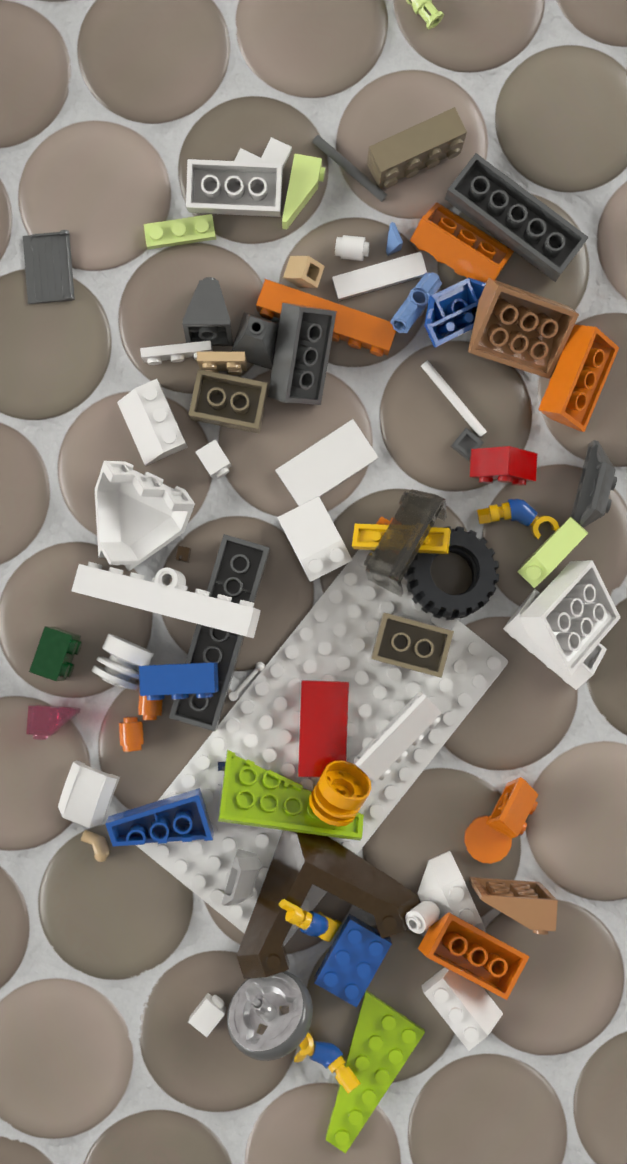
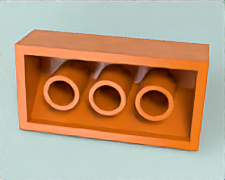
(460, 245)
(579, 377)
(474, 954)

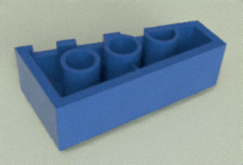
(163, 821)

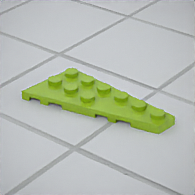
(273, 801)
(376, 1056)

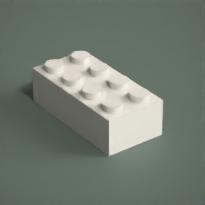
(234, 187)

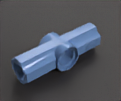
(415, 303)

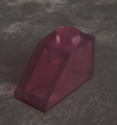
(48, 720)

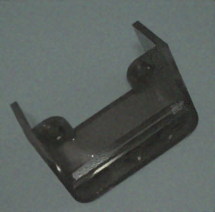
(404, 539)

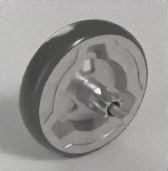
(259, 1003)

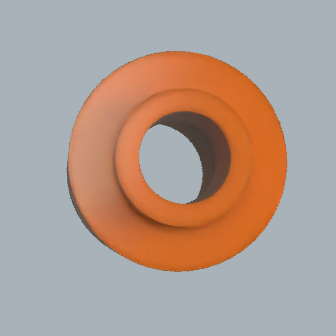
(149, 708)
(131, 734)

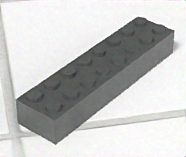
(235, 575)

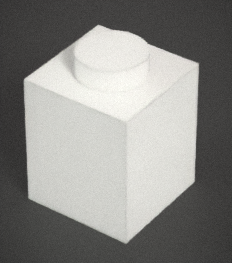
(214, 459)
(207, 1014)

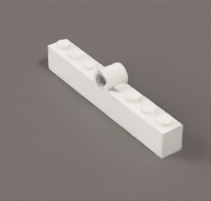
(167, 599)

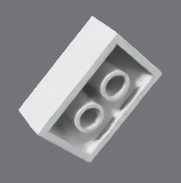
(151, 422)
(463, 1006)

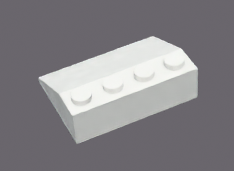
(571, 615)

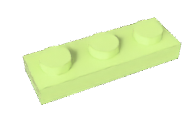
(179, 231)

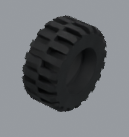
(476, 596)

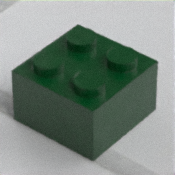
(55, 654)

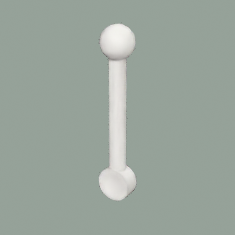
(234, 695)

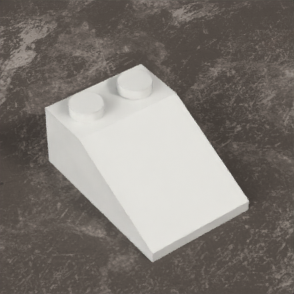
(314, 539)

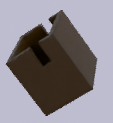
(183, 552)

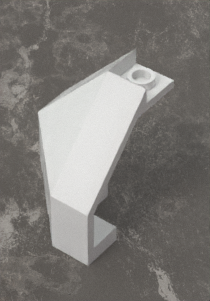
(136, 514)

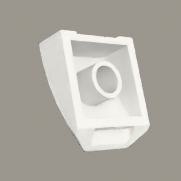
(87, 795)

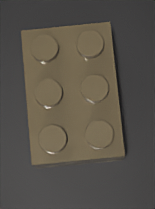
(228, 401)
(412, 645)

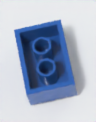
(178, 680)
(352, 960)

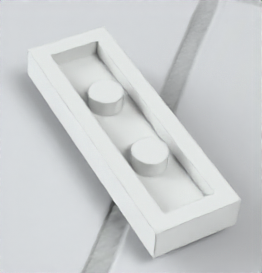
(175, 352)

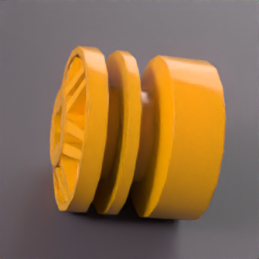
(340, 793)

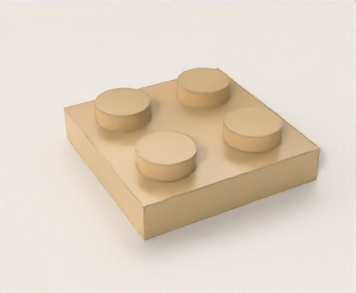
(222, 361)

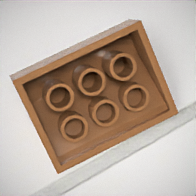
(520, 328)
(521, 900)

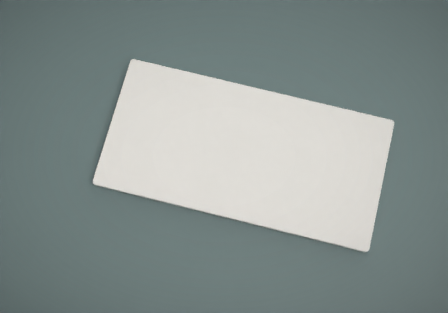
(264, 726)

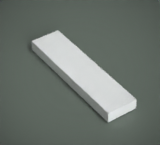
(379, 276)

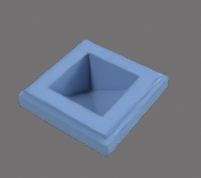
(394, 240)

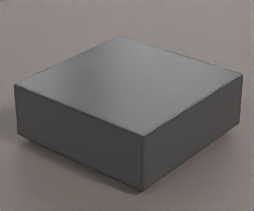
(466, 442)

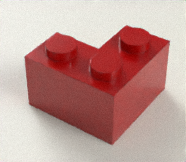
(503, 463)

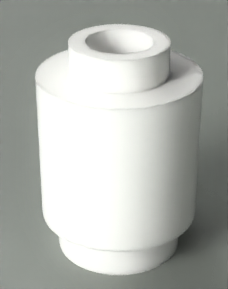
(352, 247)
(422, 916)

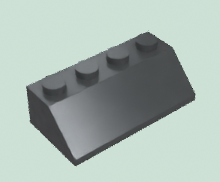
(301, 354)

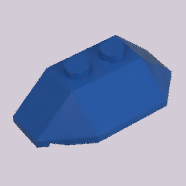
(453, 310)

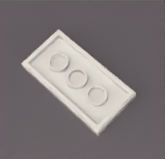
(327, 463)

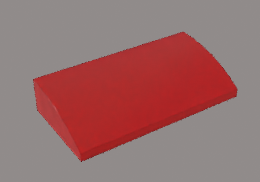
(322, 725)

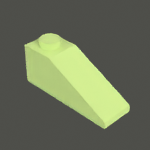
(303, 184)
(552, 552)

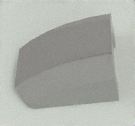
(242, 878)

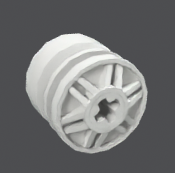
(122, 662)

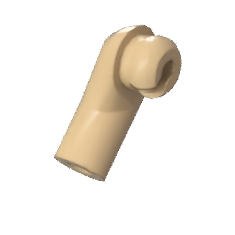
(99, 845)

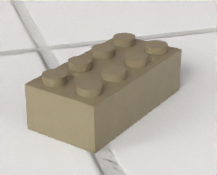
(416, 148)

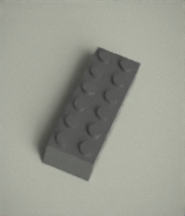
(515, 217)

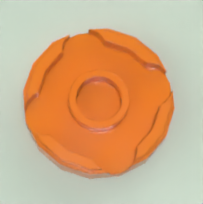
(485, 842)

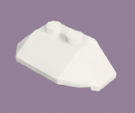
(447, 889)

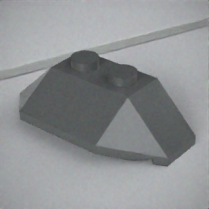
(594, 486)

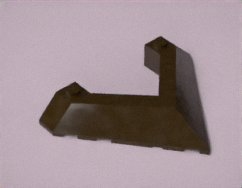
(319, 861)

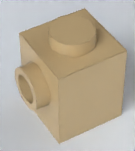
(303, 271)

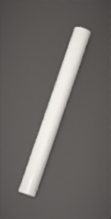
(453, 398)

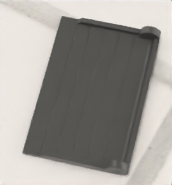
(48, 267)

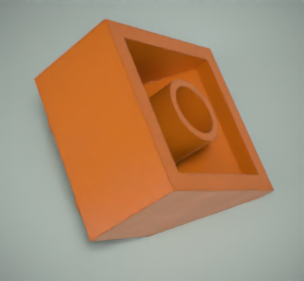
(513, 808)

